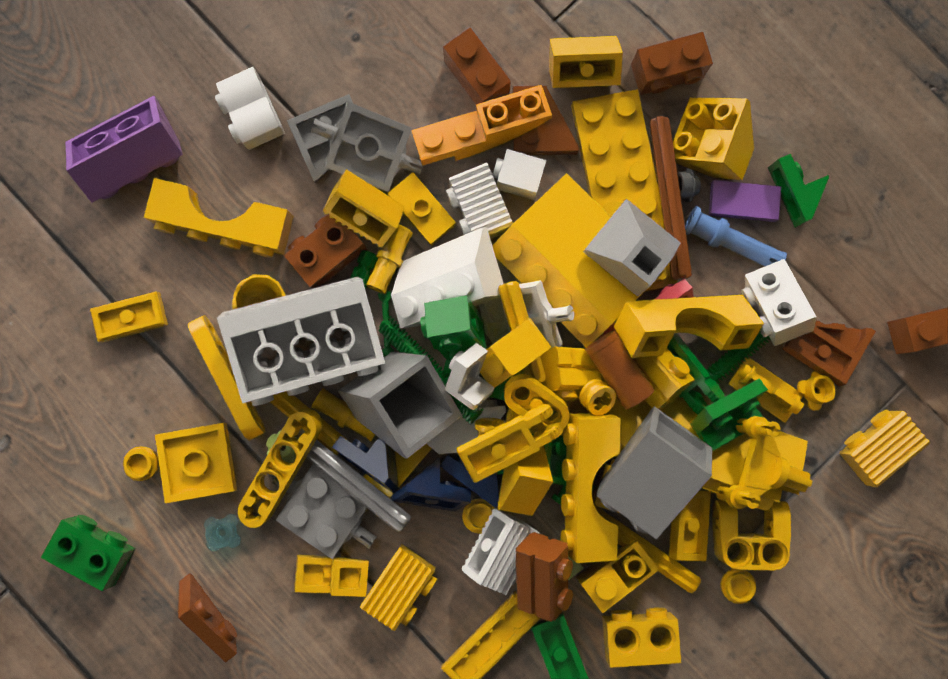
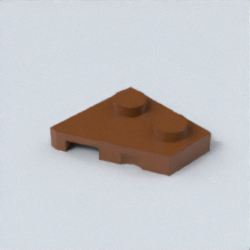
(548, 138)

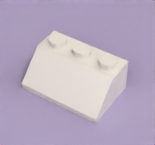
(446, 272)

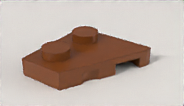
(831, 349)
(204, 619)

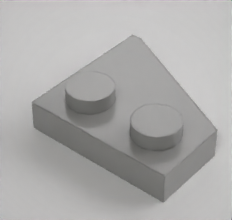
(313, 146)

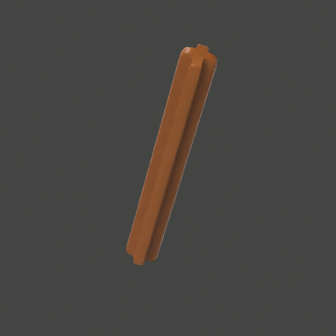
(670, 194)

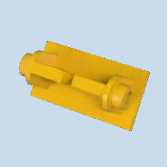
(780, 397)

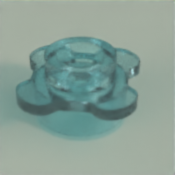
(213, 537)

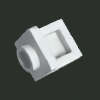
(464, 377)

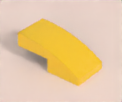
(333, 576)

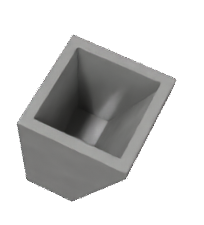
(402, 402)
(656, 474)

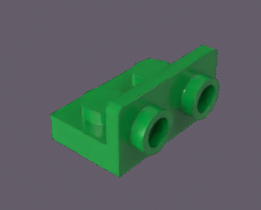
(718, 421)

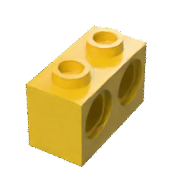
(640, 649)

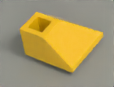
(715, 137)

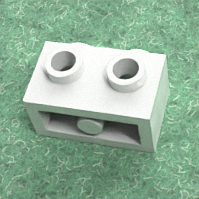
(779, 302)

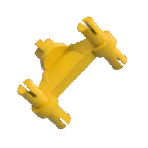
(763, 466)

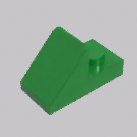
(799, 198)

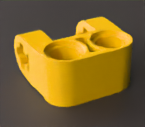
(776, 531)

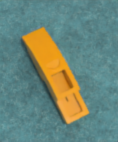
(483, 129)

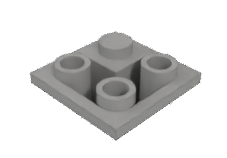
(632, 248)

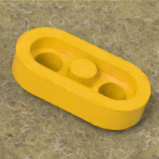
(536, 396)

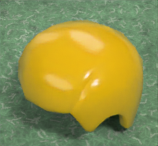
(256, 290)

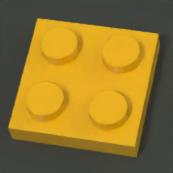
(195, 462)

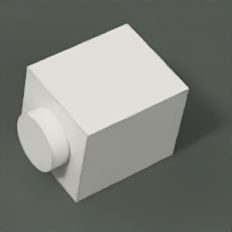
(519, 174)

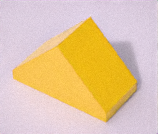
(525, 484)

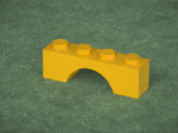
(177, 207)
(722, 320)
(589, 444)

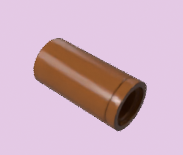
(619, 370)

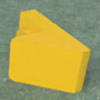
(513, 353)

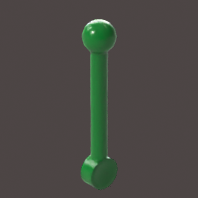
(385, 298)

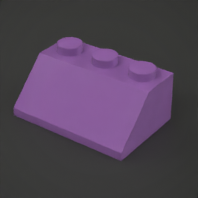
(122, 150)

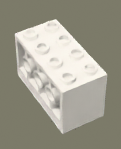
(282, 322)

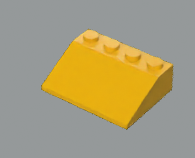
(550, 246)

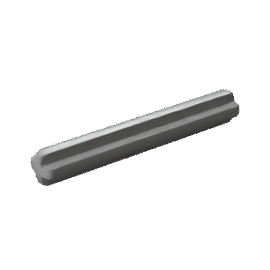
(358, 487)

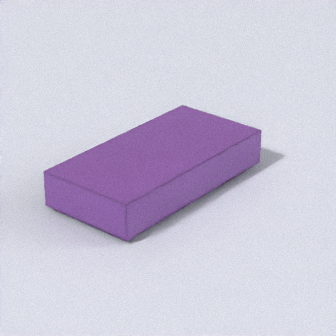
(744, 201)

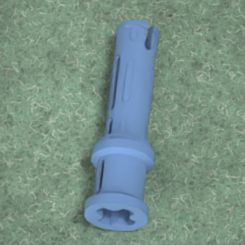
(719, 233)

